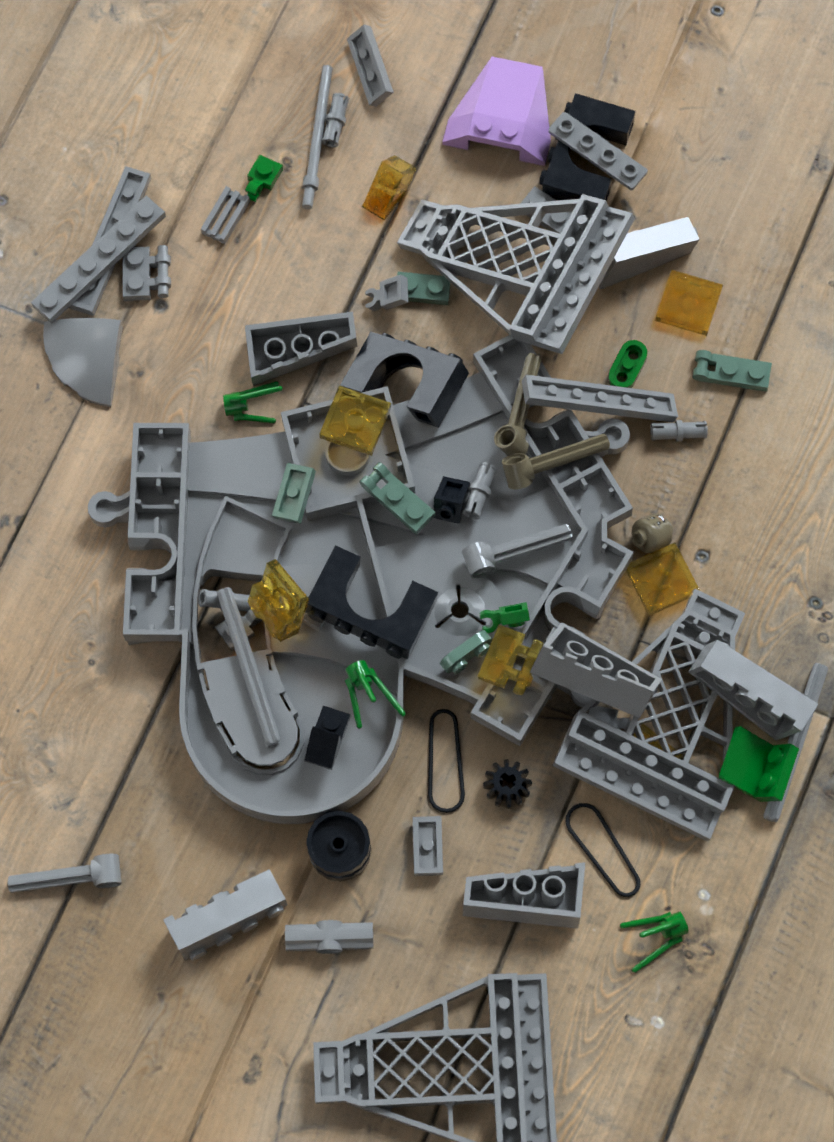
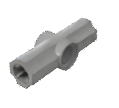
(329, 936)

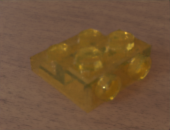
(278, 602)

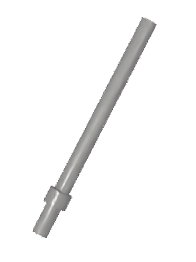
(311, 181)

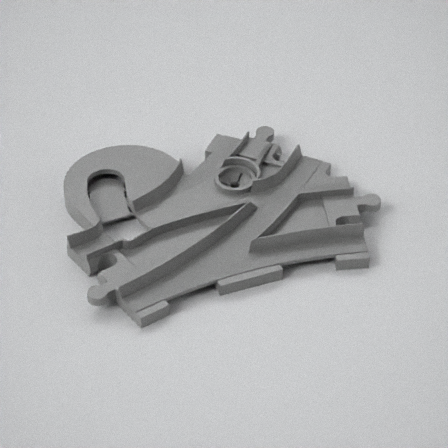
(215, 517)

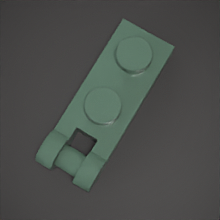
(732, 371)
(398, 498)

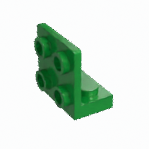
(758, 766)

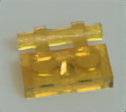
(502, 655)

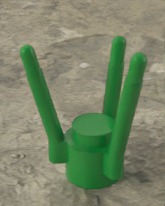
(237, 402)
(361, 677)
(670, 925)

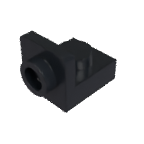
(450, 499)

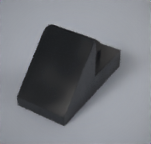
(327, 737)

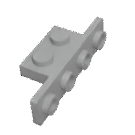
(598, 151)

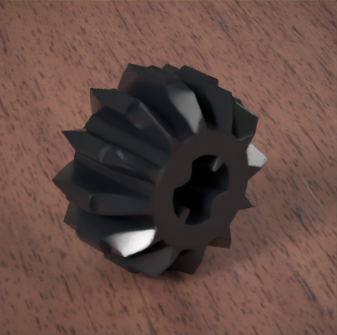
(505, 793)

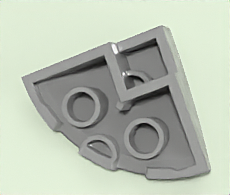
(85, 355)

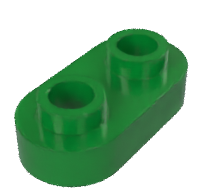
(628, 367)

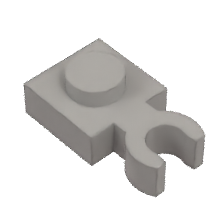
(391, 294)

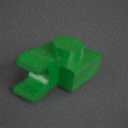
(262, 175)
(509, 615)

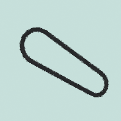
(459, 760)
(638, 884)

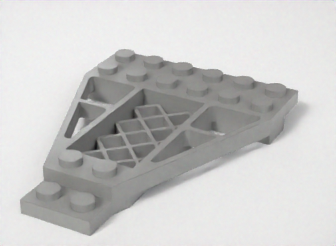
(555, 293)
(641, 772)
(519, 1061)

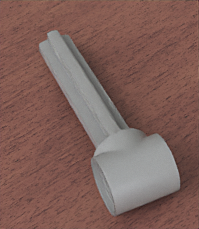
(482, 558)
(103, 873)

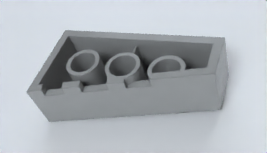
(296, 343)
(595, 671)
(753, 691)
(528, 896)
(226, 915)

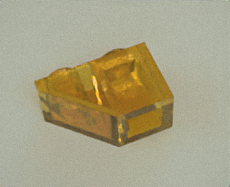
(388, 186)

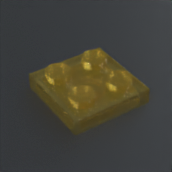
(689, 302)
(355, 420)
(661, 579)

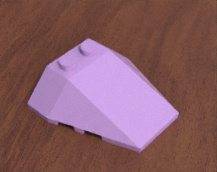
(504, 110)

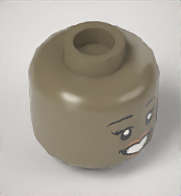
(652, 533)

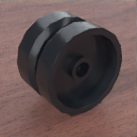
(352, 835)

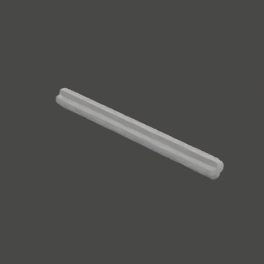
(248, 667)
(812, 691)

